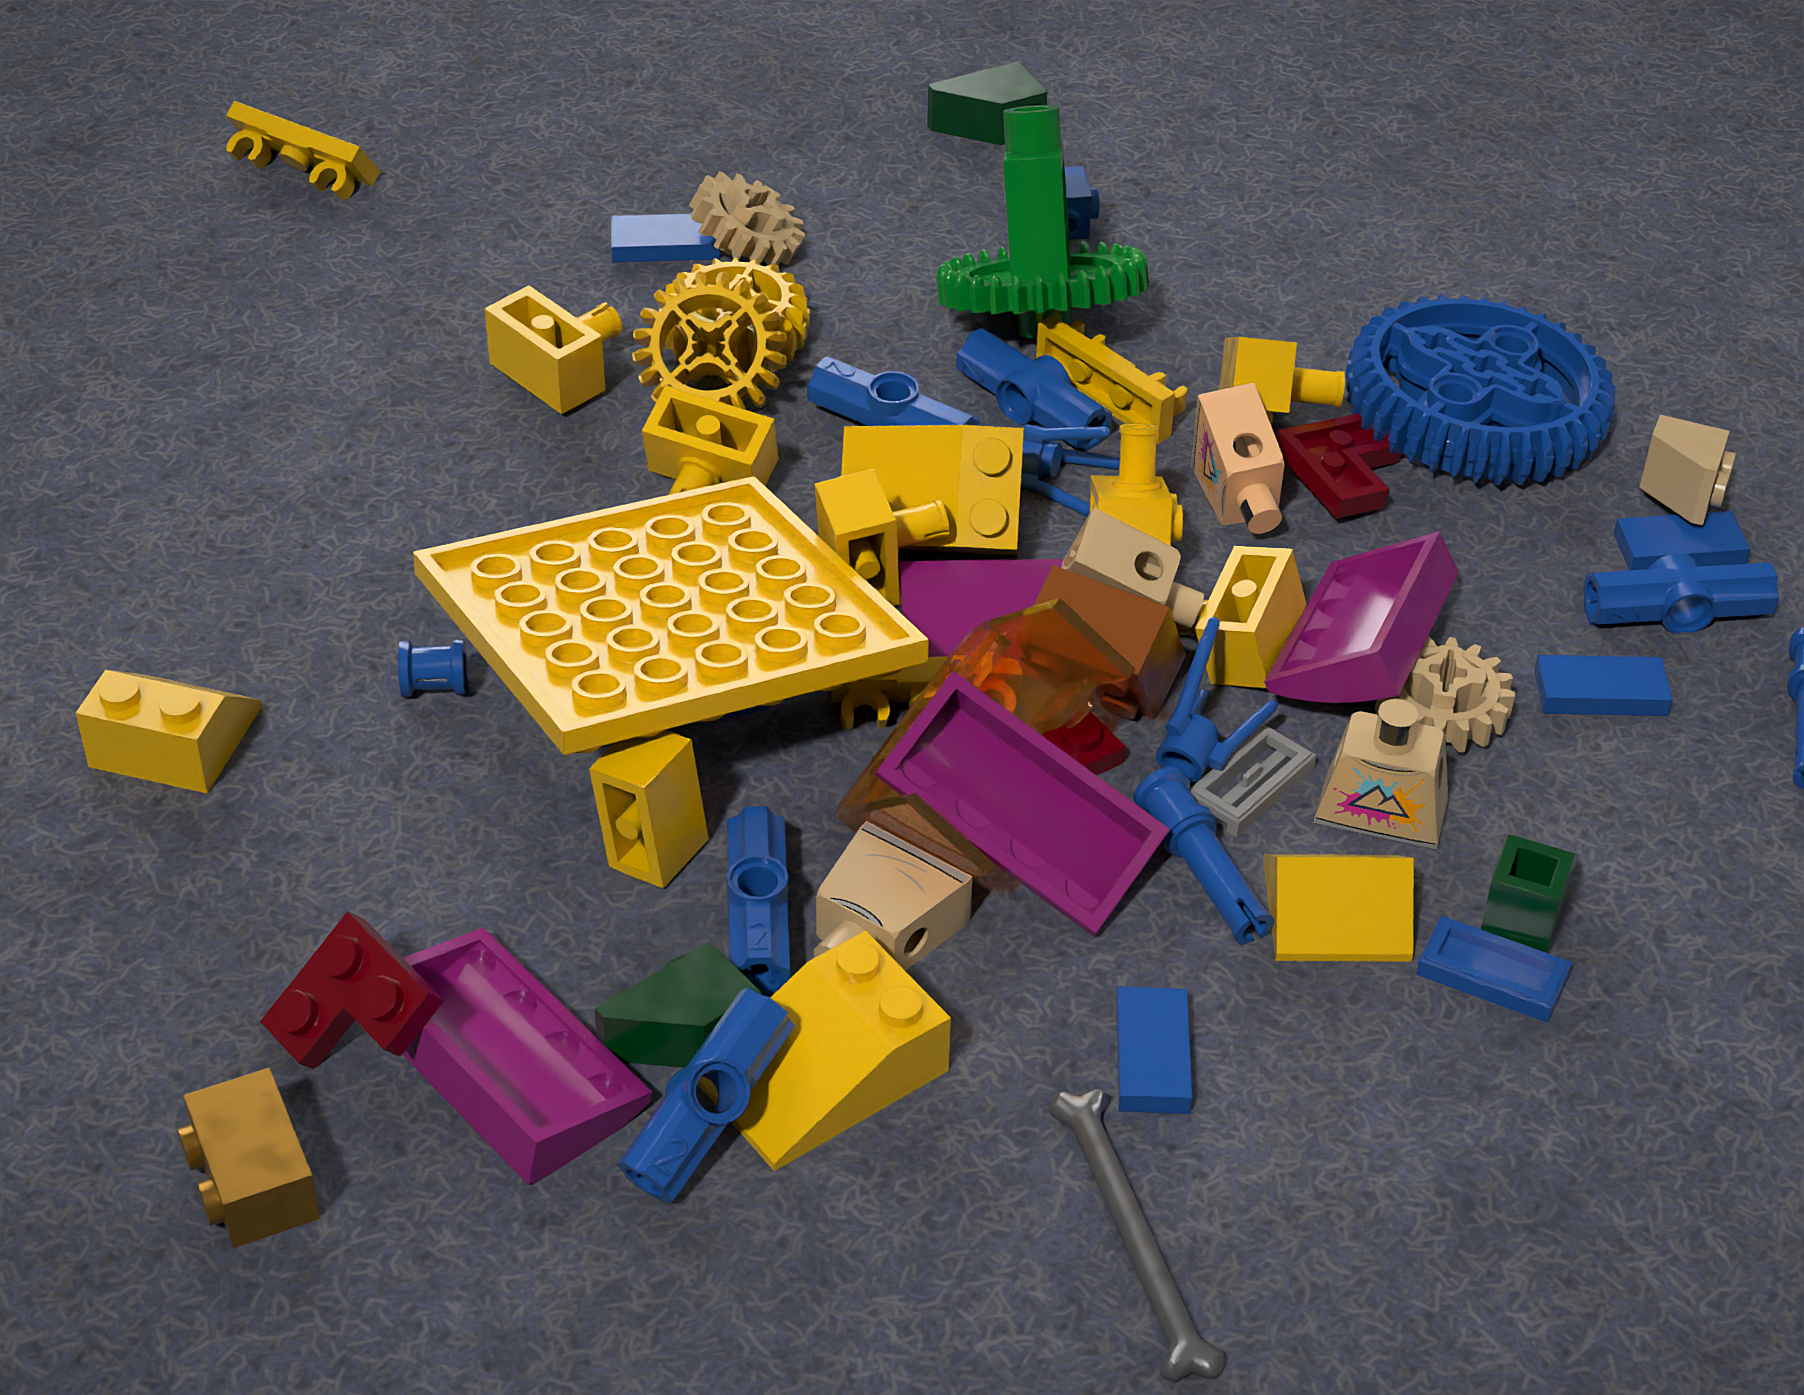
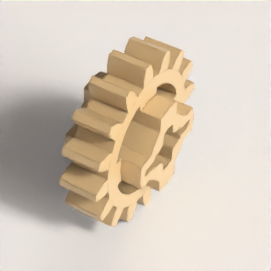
(746, 219)
(1458, 693)

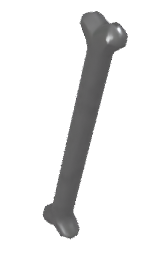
(1186, 1349)

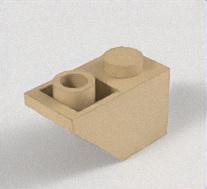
(1687, 467)

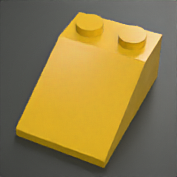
(962, 465)
(855, 1048)

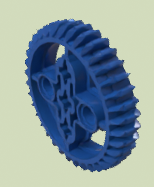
(1480, 389)

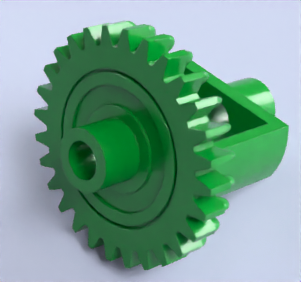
(1041, 272)

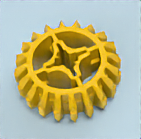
(783, 296)
(728, 328)

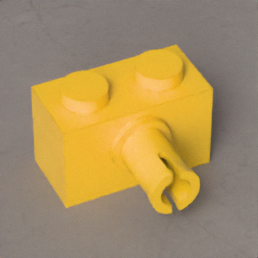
(549, 348)
(1277, 380)
(707, 441)
(1137, 493)
(867, 534)
(1257, 610)

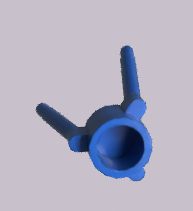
(1043, 458)
(1193, 738)

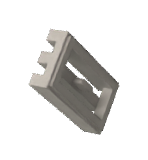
(1240, 818)

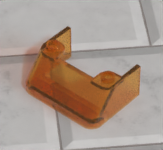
(1031, 663)

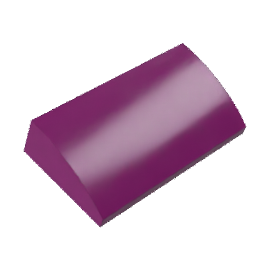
(957, 595)
(1366, 624)
(1024, 802)
(517, 1059)

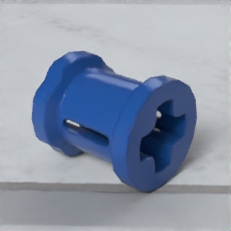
(432, 667)

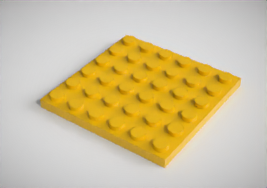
(666, 613)

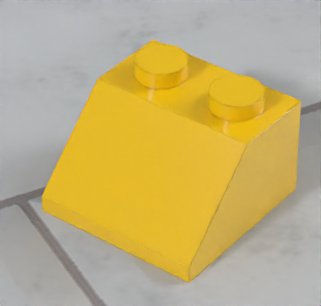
(162, 728)

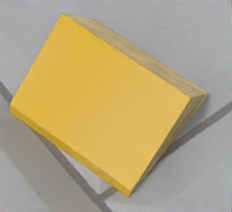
(1341, 906)

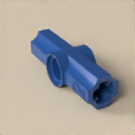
(1030, 387)
(878, 400)
(1680, 593)
(758, 898)
(680, 1128)

